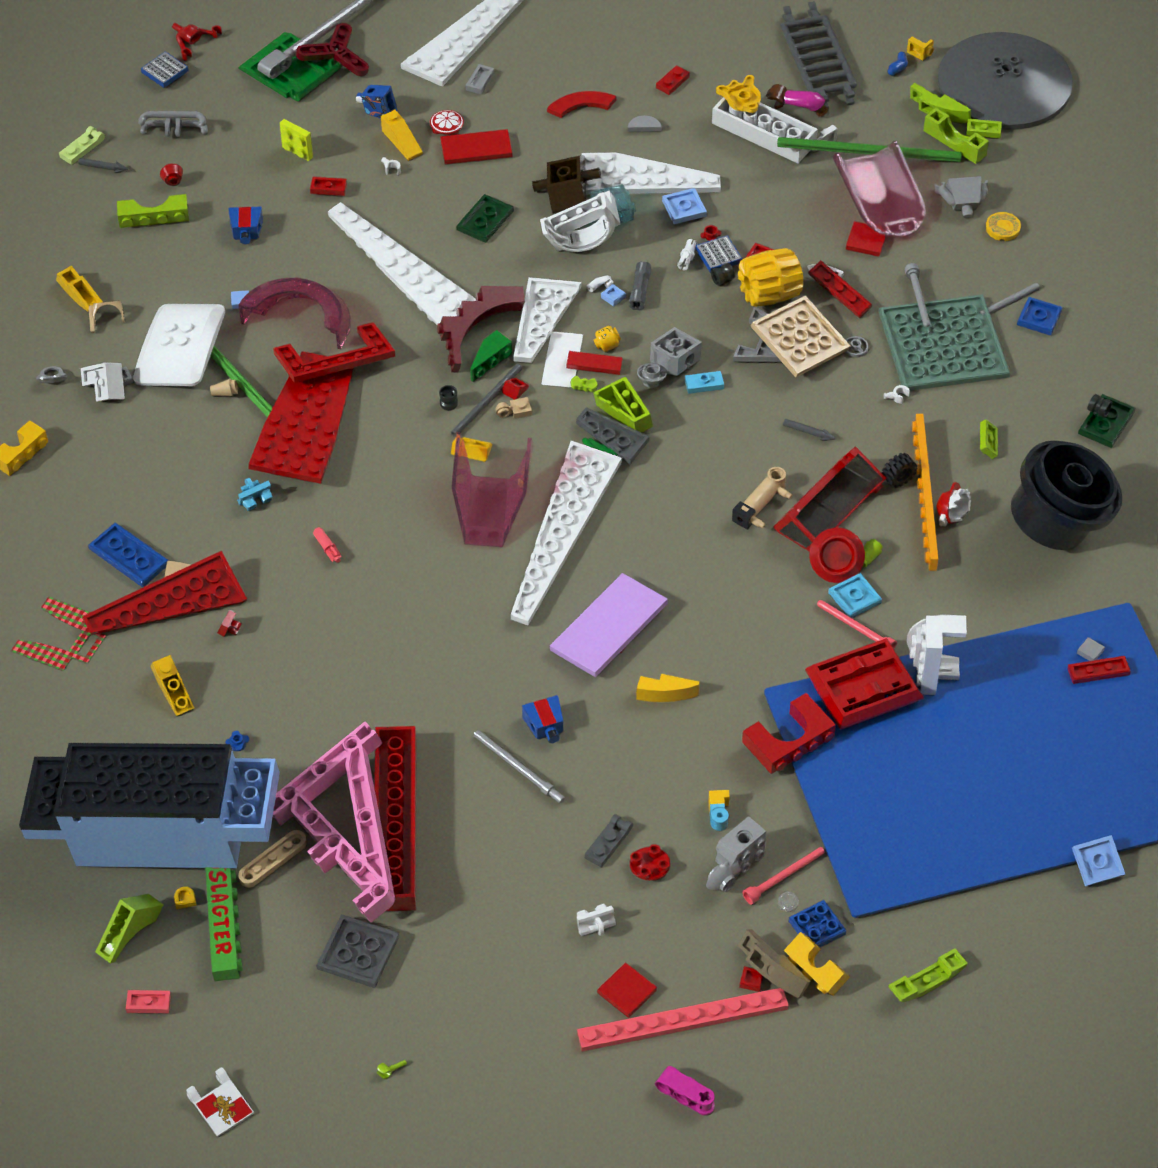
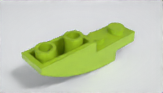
(929, 101)

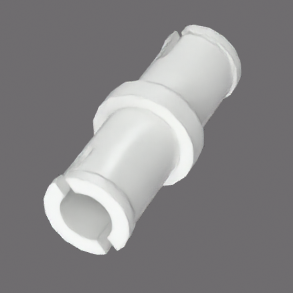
(687, 254)

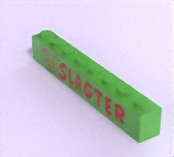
(223, 924)

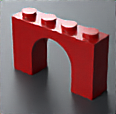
(776, 753)

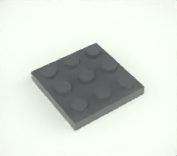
(358, 951)

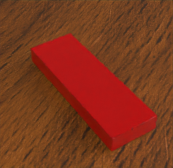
(594, 362)
(1098, 669)

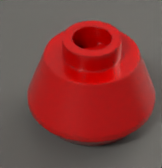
(171, 174)

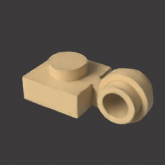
(519, 408)

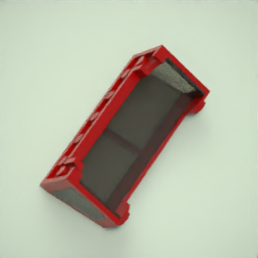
(831, 499)

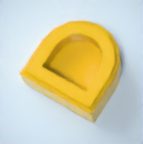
(184, 898)

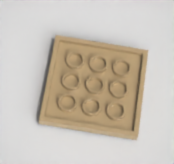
(800, 336)

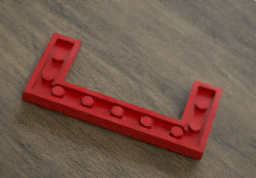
(377, 349)

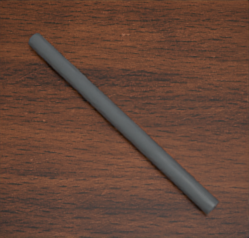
(485, 401)

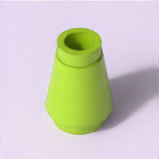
(872, 551)

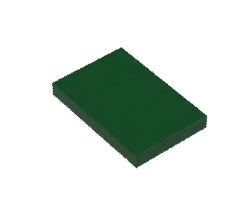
(485, 218)
(1107, 429)

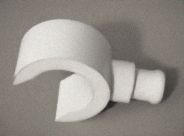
(391, 164)
(894, 395)

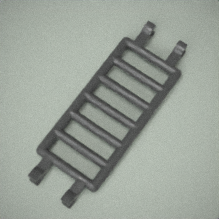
(816, 18)

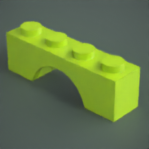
(940, 127)
(171, 211)

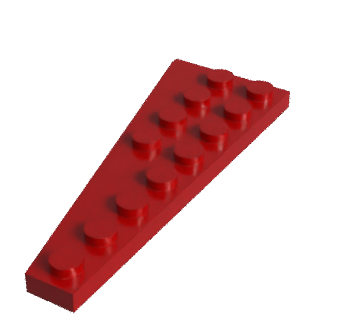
(188, 591)

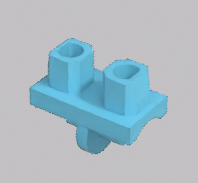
(253, 490)

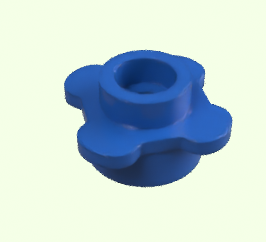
(237, 745)

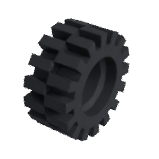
(899, 470)

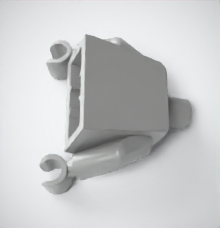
(963, 193)

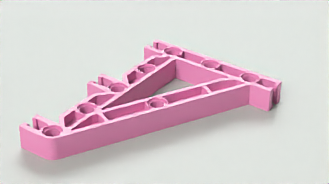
(371, 868)

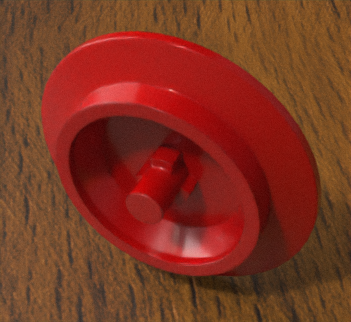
(837, 555)

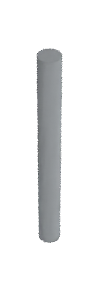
(1012, 298)

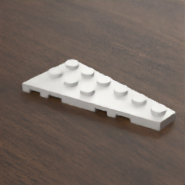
(543, 308)

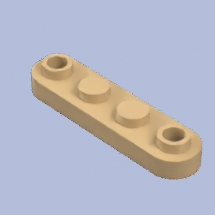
(272, 858)

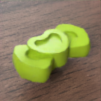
(583, 384)

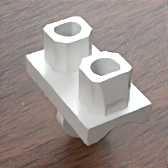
(595, 921)

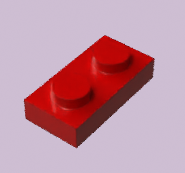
(672, 80)
(328, 186)

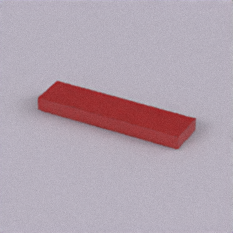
(840, 289)

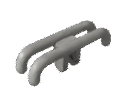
(173, 119)

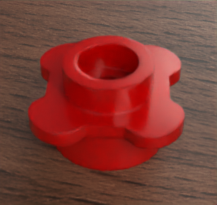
(710, 233)

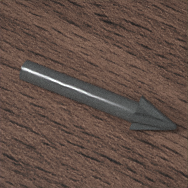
(105, 165)
(824, 435)

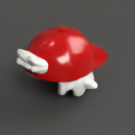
(953, 505)

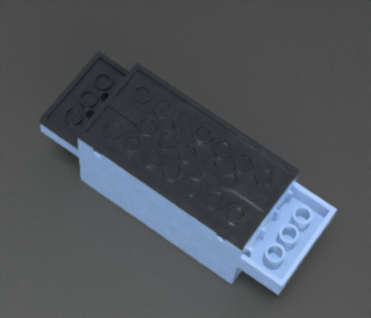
(151, 803)

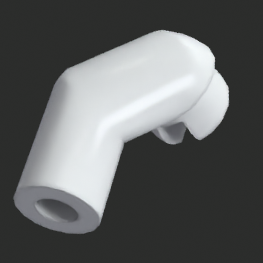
(597, 282)

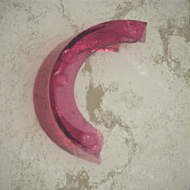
(267, 295)

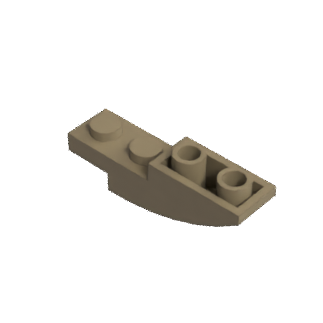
(772, 966)

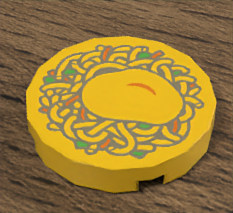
(1003, 226)

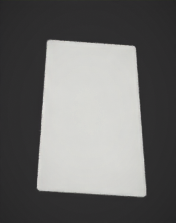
(555, 368)

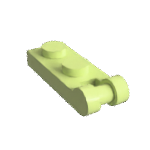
(82, 145)

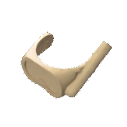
(94, 308)

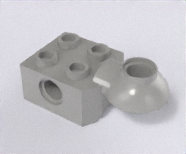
(669, 355)
(736, 854)

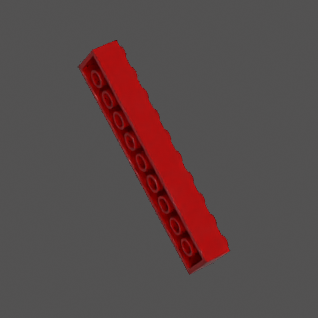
(397, 808)

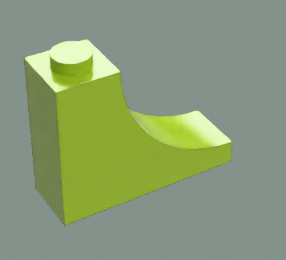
(127, 920)

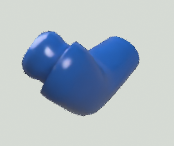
(898, 65)

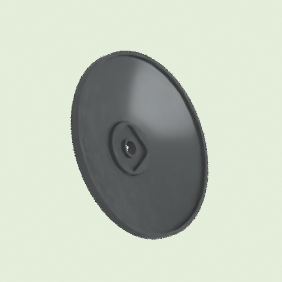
(1019, 98)

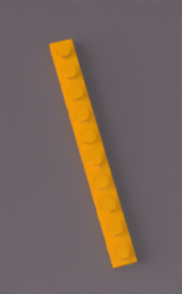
(925, 496)

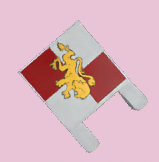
(223, 1106)

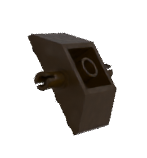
(566, 182)

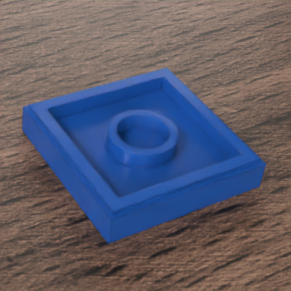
(1039, 316)

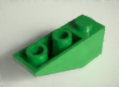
(491, 352)

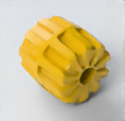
(770, 277)

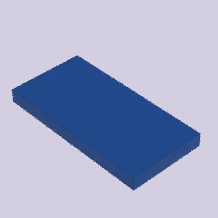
(128, 554)

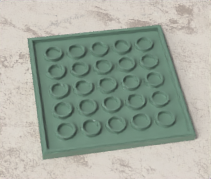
(951, 351)

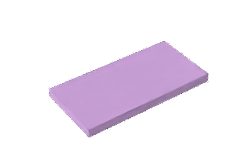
(608, 625)

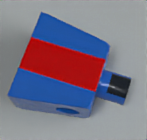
(246, 223)
(544, 718)

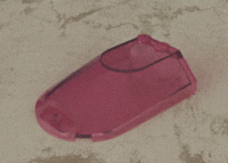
(884, 191)

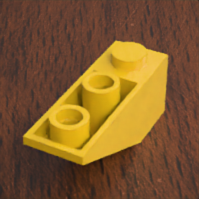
(172, 685)

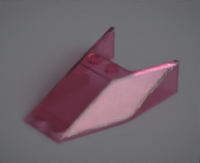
(487, 504)

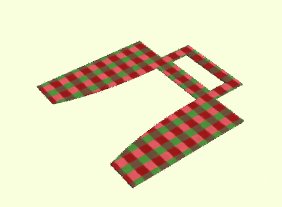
(55, 656)

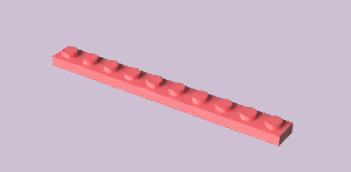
(682, 1019)

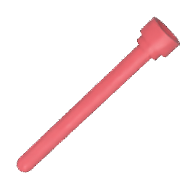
(853, 623)
(753, 893)

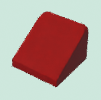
(514, 388)

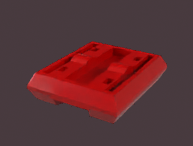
(863, 679)

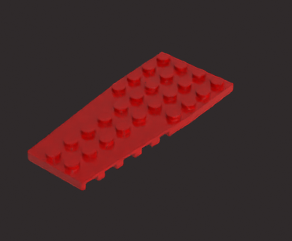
(303, 426)

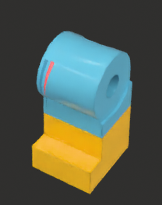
(718, 814)

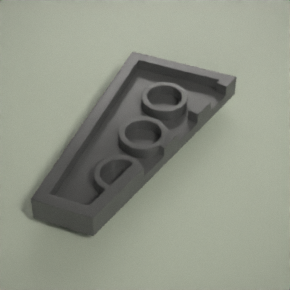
(612, 434)

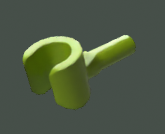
(385, 1071)

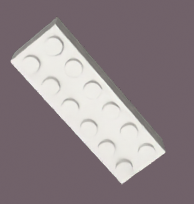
(764, 127)

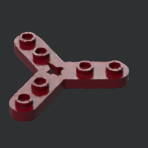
(327, 51)

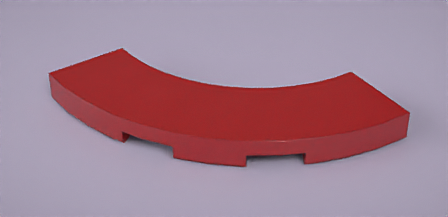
(572, 101)

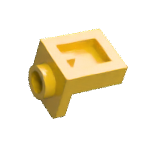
(920, 49)

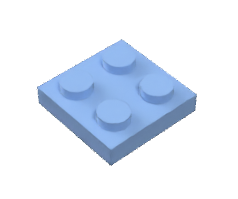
(684, 206)
(1098, 860)

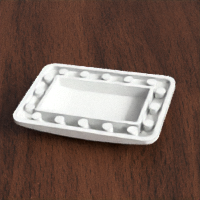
(178, 345)

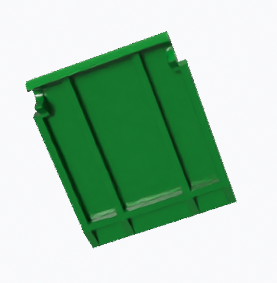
(298, 78)

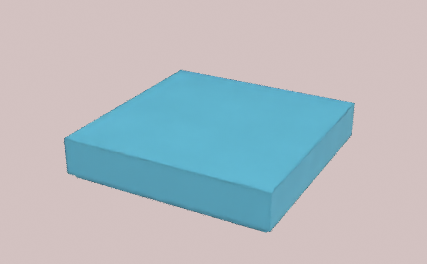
(855, 595)

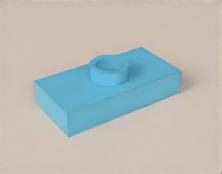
(704, 382)

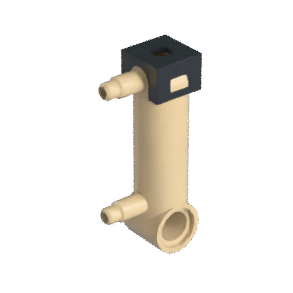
(745, 512)

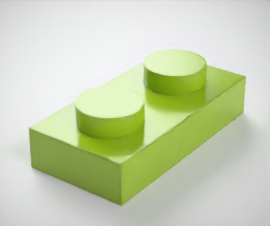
(984, 128)
(988, 439)

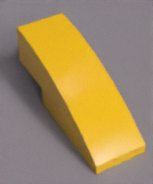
(77, 288)
(666, 689)

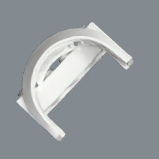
(560, 225)
(928, 654)

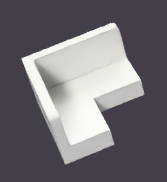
(107, 380)

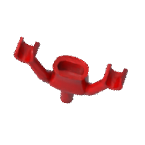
(191, 35)

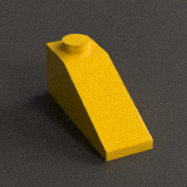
(400, 135)

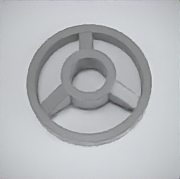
(856, 340)

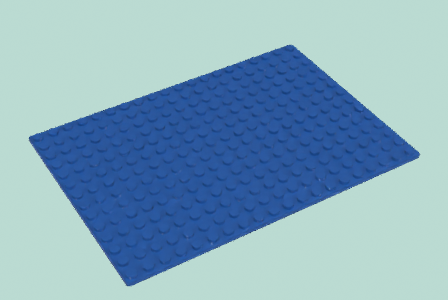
(991, 768)

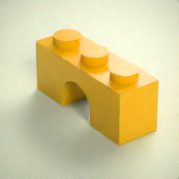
(31, 440)
(803, 952)

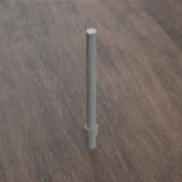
(546, 788)

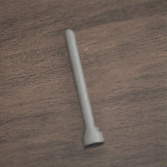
(912, 272)

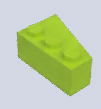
(624, 405)

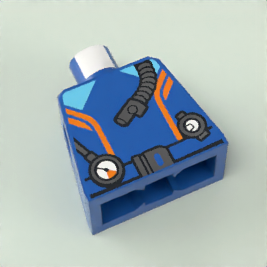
(377, 100)

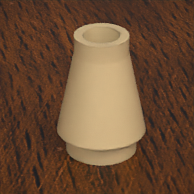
(225, 388)

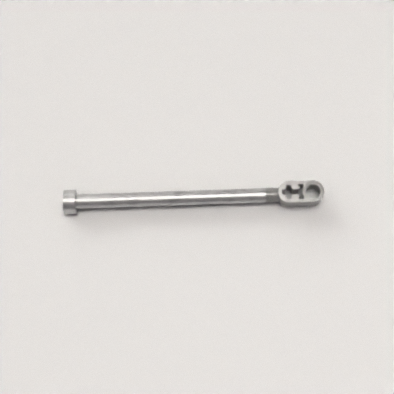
(278, 61)

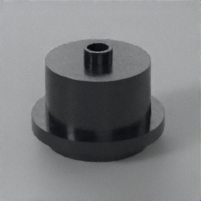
(1064, 494)

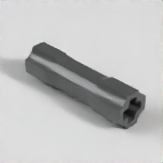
(638, 294)

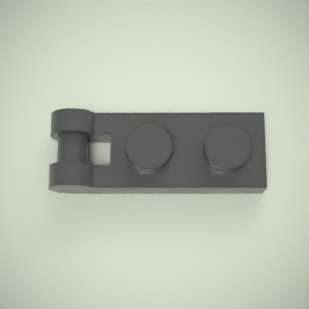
(608, 841)

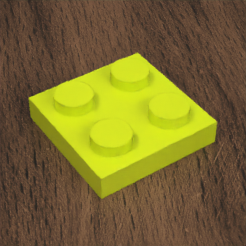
(296, 140)

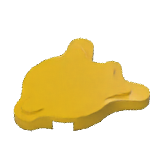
(742, 95)

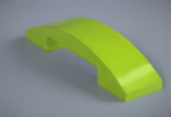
(929, 978)

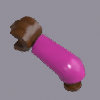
(804, 99)

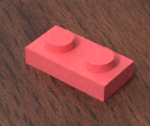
(148, 1001)

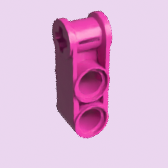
(686, 1090)

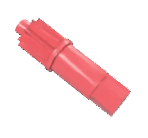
(329, 547)

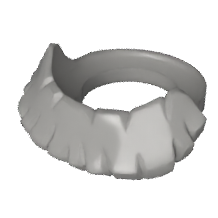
(61, 376)

